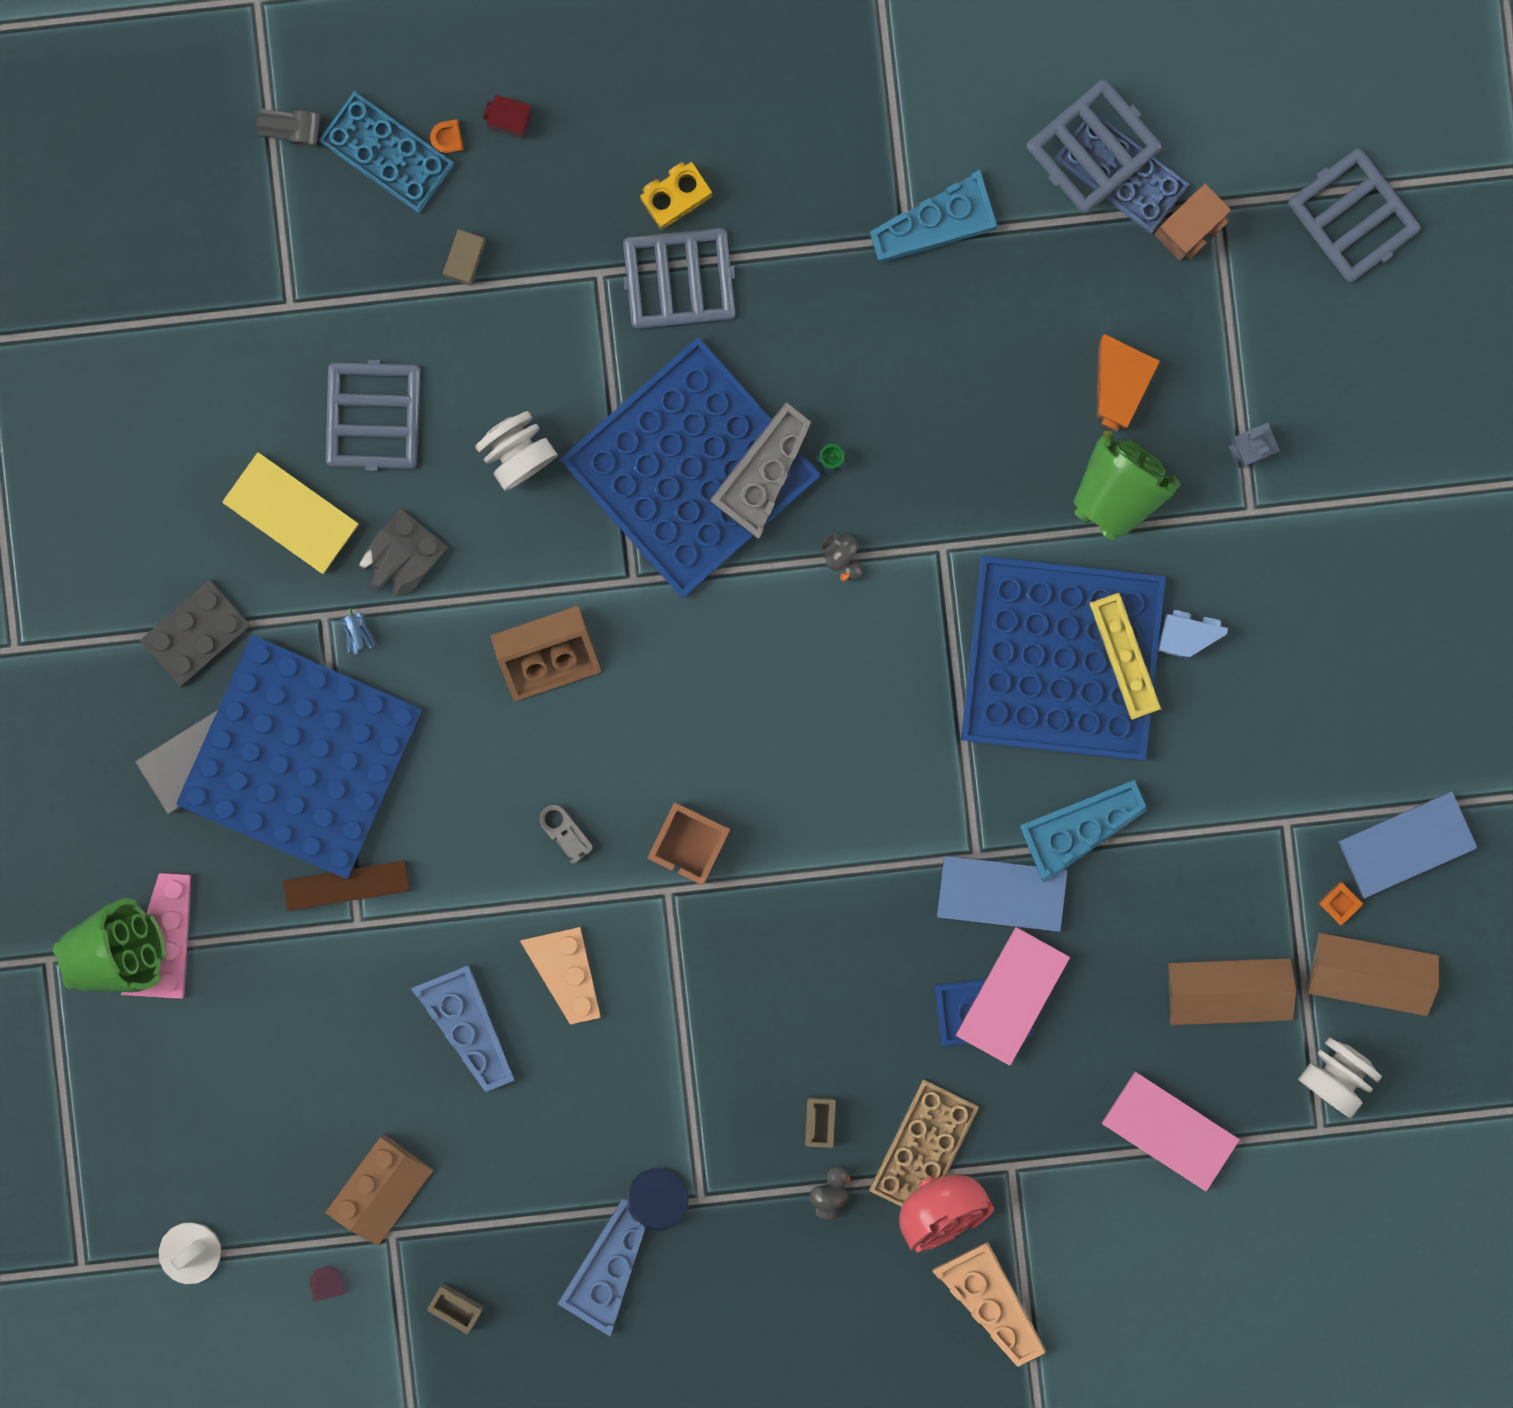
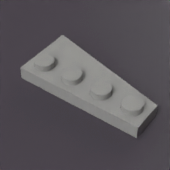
(758, 477)

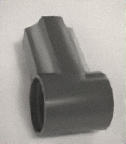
(297, 127)

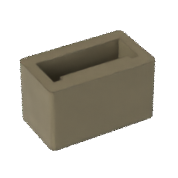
(464, 257)
(820, 1122)
(455, 1308)

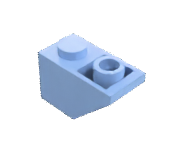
(1185, 636)

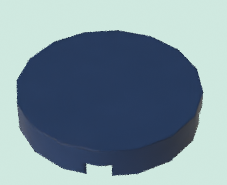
(657, 1199)

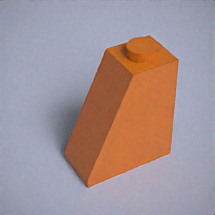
(1121, 381)

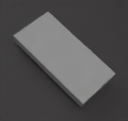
(171, 763)

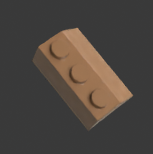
(545, 653)
(379, 1190)

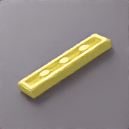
(1125, 656)

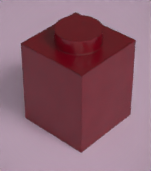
(507, 116)

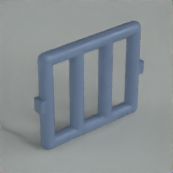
(1106, 184)
(1392, 205)
(660, 244)
(337, 399)

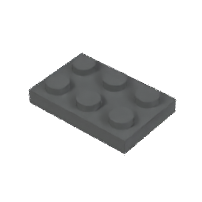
(195, 633)

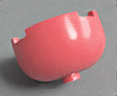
(942, 1210)

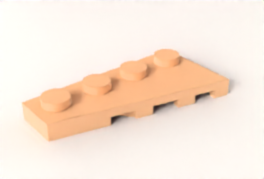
(987, 1293)

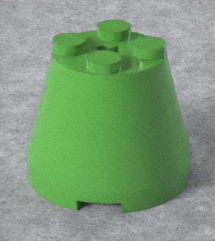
(1121, 486)
(112, 950)

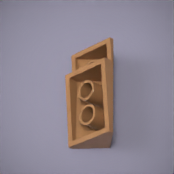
(1374, 974)
(1231, 991)

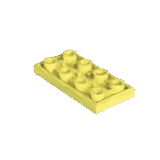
(290, 513)

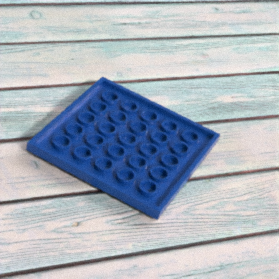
(667, 457)
(1042, 664)
(299, 757)

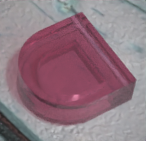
(326, 1283)

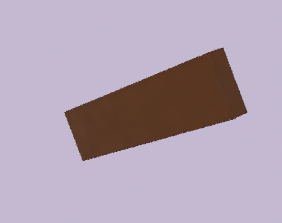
(332, 889)

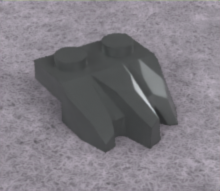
(401, 554)

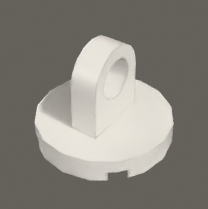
(189, 1252)

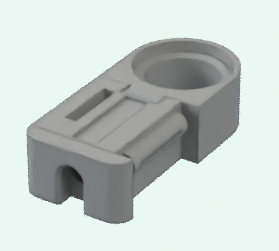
(568, 835)

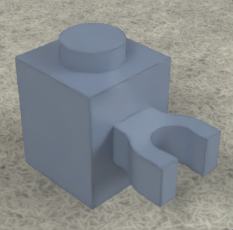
(1253, 445)

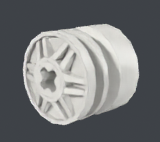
(516, 451)
(1340, 1077)

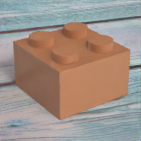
(1197, 217)
(689, 842)

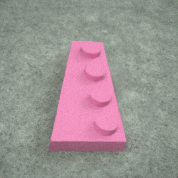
(171, 910)

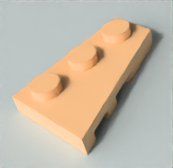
(566, 972)

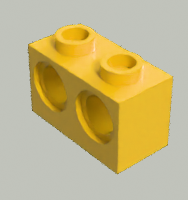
(681, 202)

